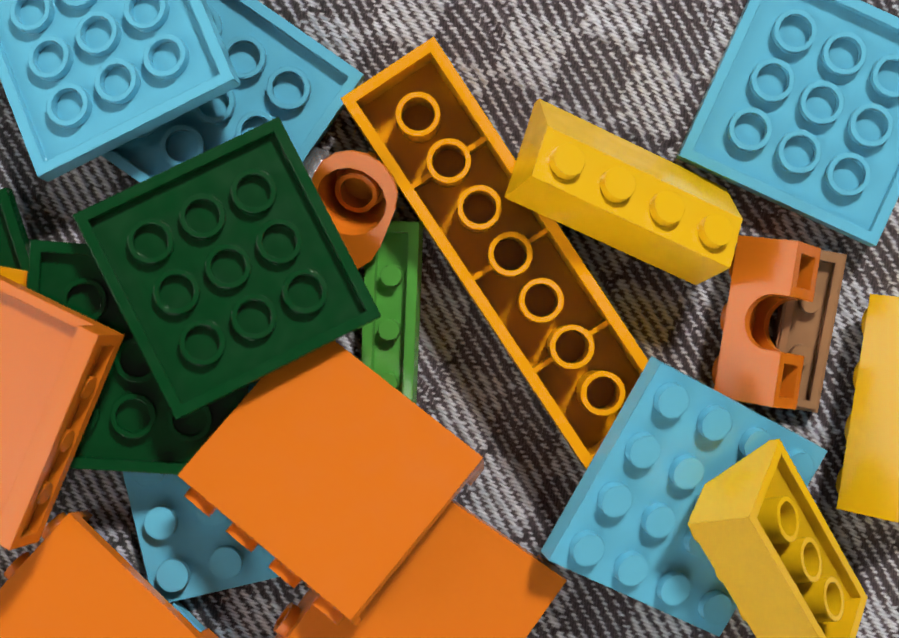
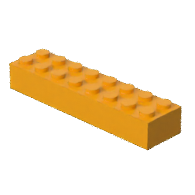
(504, 254)

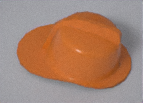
(359, 200)

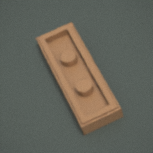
(808, 328)

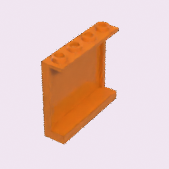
(48, 389)
(330, 476)
(453, 584)
(84, 590)

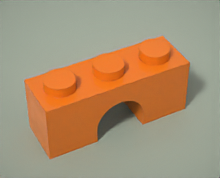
(762, 278)

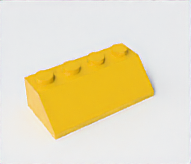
(624, 196)
(871, 459)
(776, 550)

